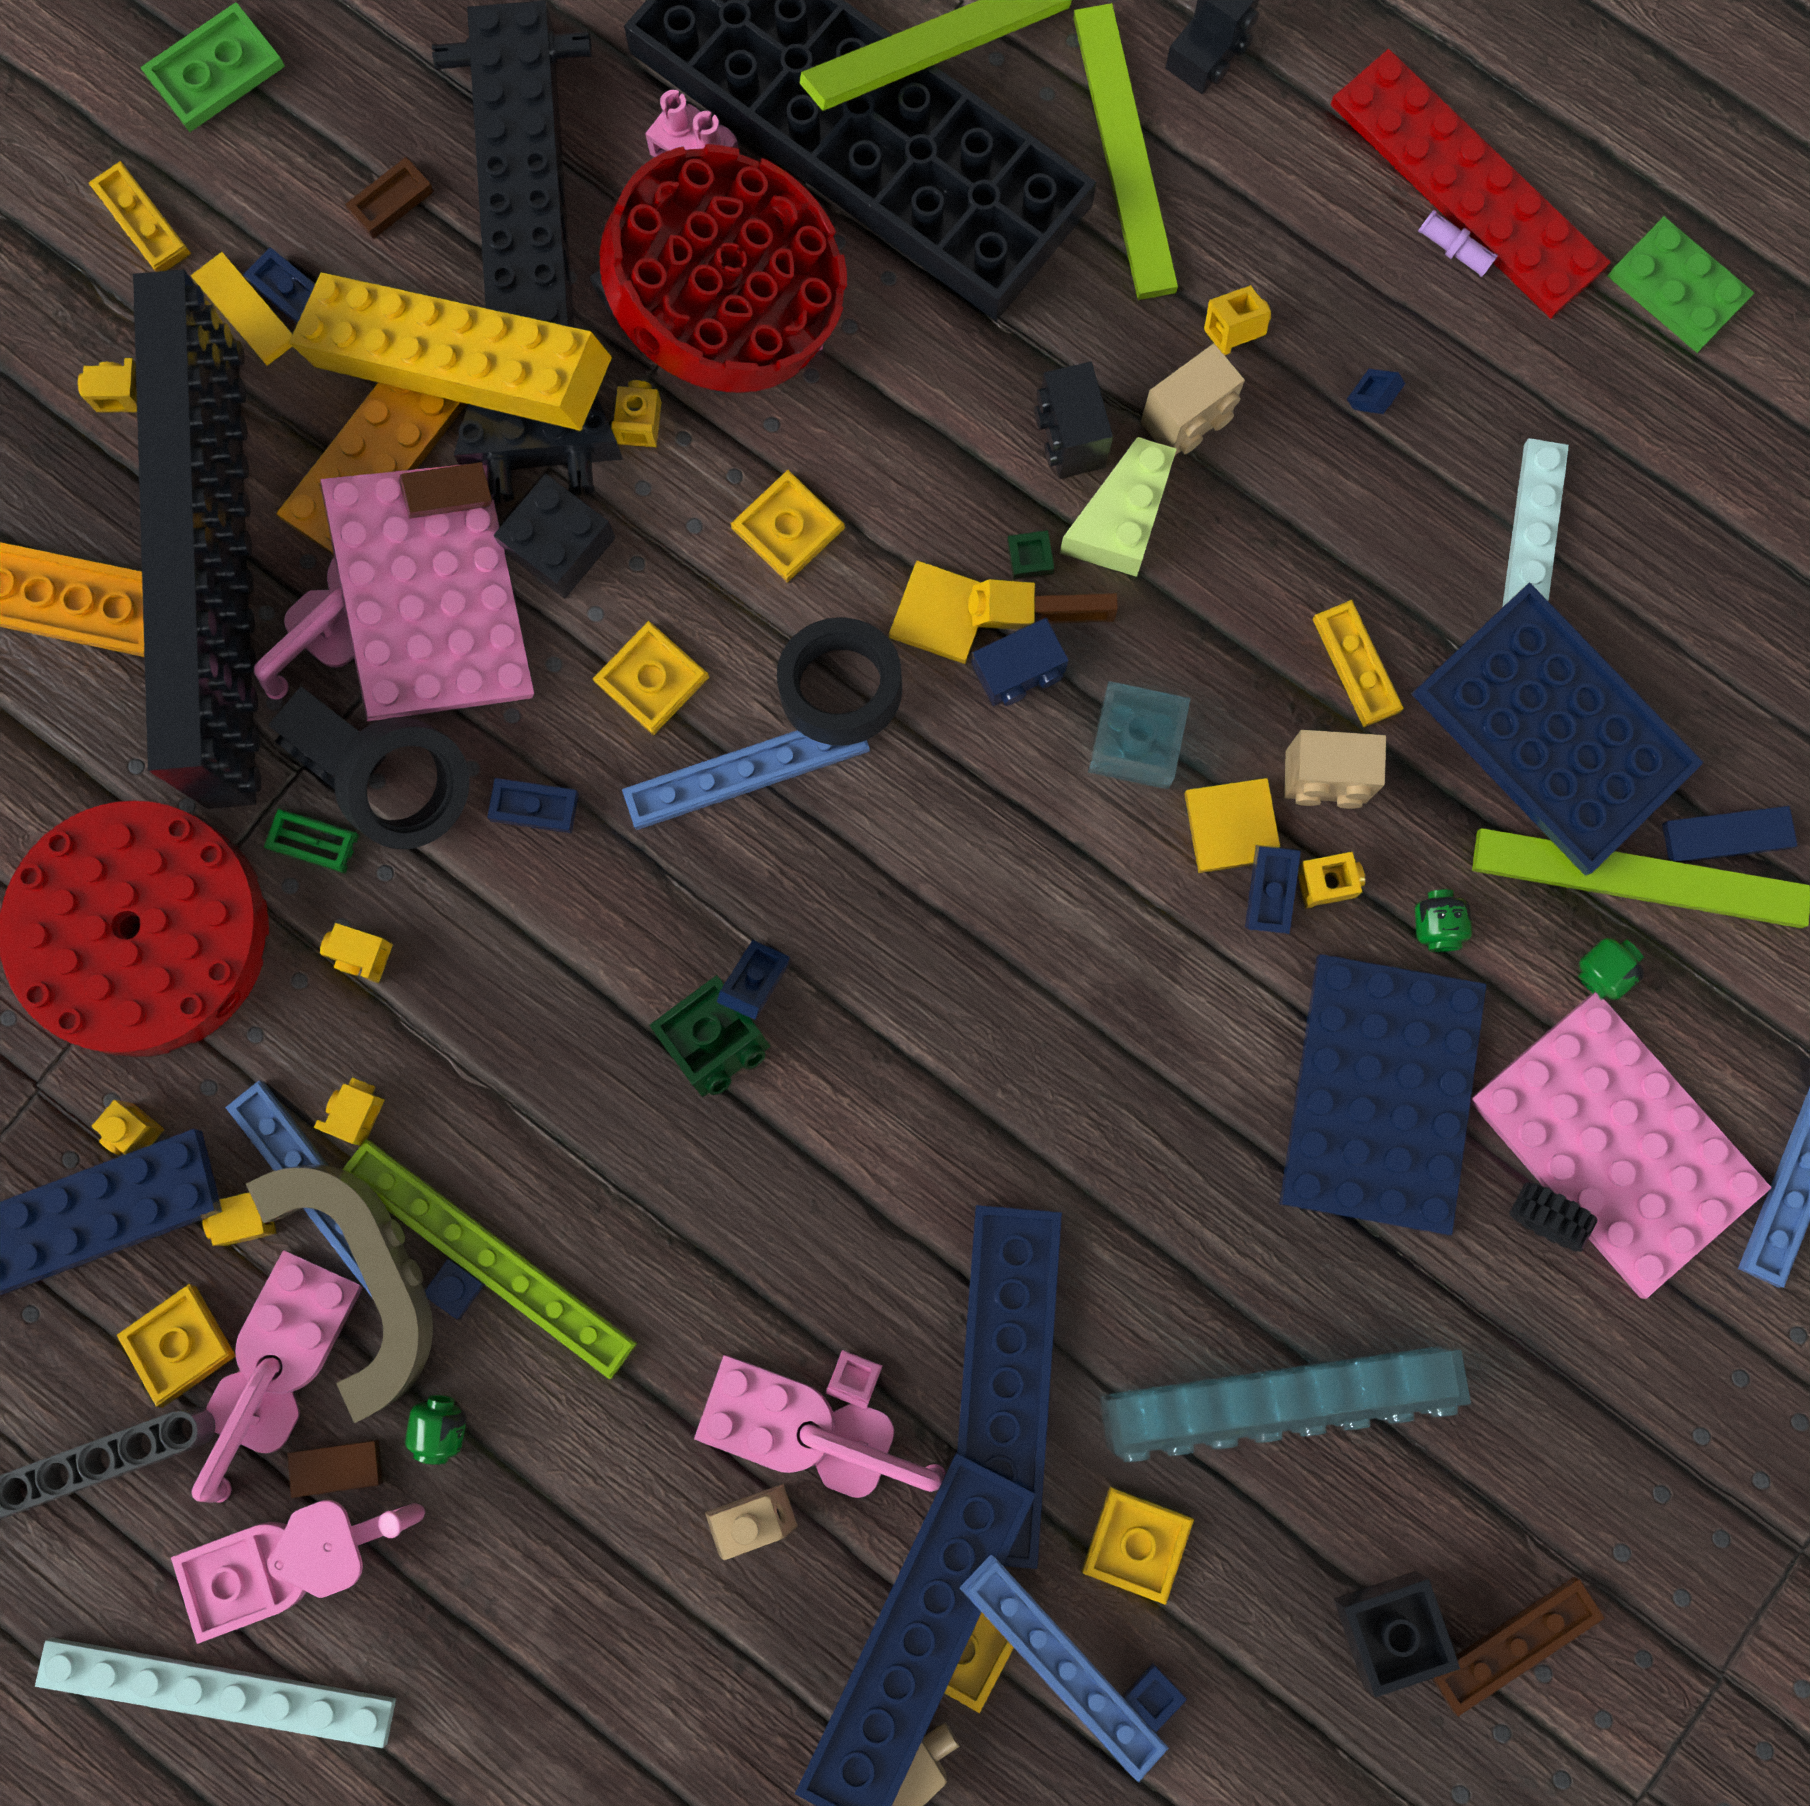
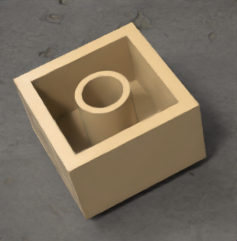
(1193, 401)
(1334, 768)

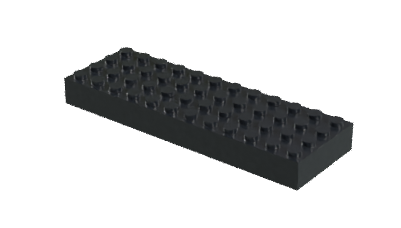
(907, 160)
(194, 544)

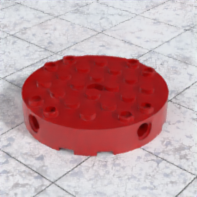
(722, 268)
(73, 917)

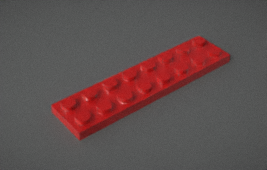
(1469, 183)

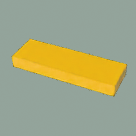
(139, 218)
(243, 308)
(1357, 663)

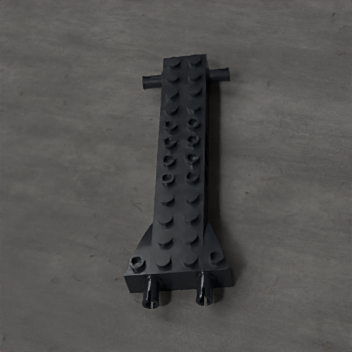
(523, 225)

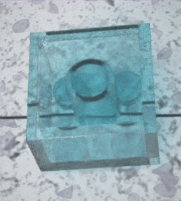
(1139, 735)

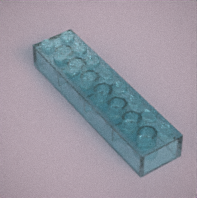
(1284, 1400)

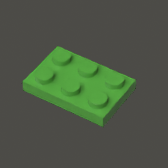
(212, 67)
(1680, 284)

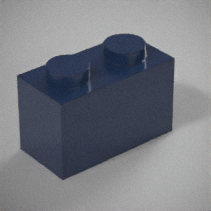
(1020, 663)

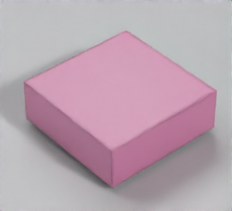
(854, 1379)

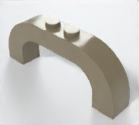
(384, 1264)

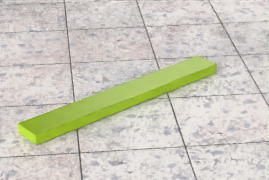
(921, 47)
(1125, 152)
(1646, 879)
(492, 1260)

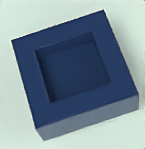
(1376, 391)
(453, 1289)
(1154, 1697)

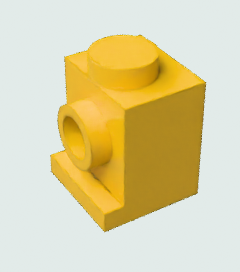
(1236, 318)
(110, 386)
(638, 426)
(1342, 867)
(356, 951)
(351, 1112)
(126, 1128)

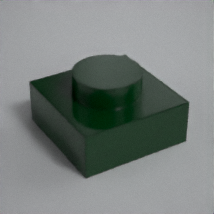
(1030, 554)

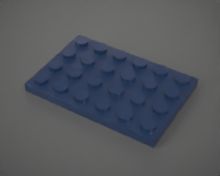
(1557, 729)
(1383, 1095)

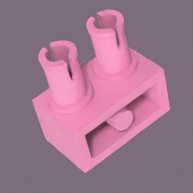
(685, 126)

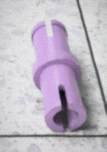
(1457, 243)

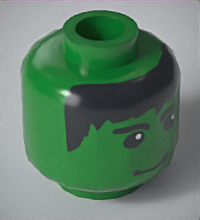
(1443, 921)
(1611, 968)
(435, 1430)

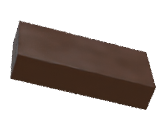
(389, 197)
(445, 490)
(1076, 608)
(335, 1468)

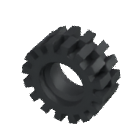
(1553, 1216)

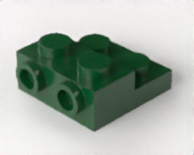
(710, 1039)

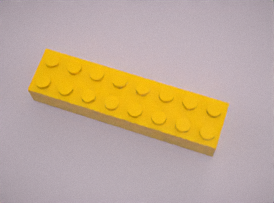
(452, 350)

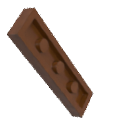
(1519, 1645)

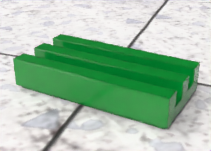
(344, 851)

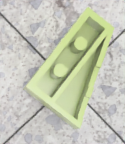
(1122, 512)

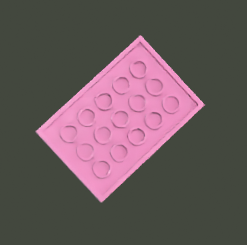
(424, 601)
(1623, 1141)

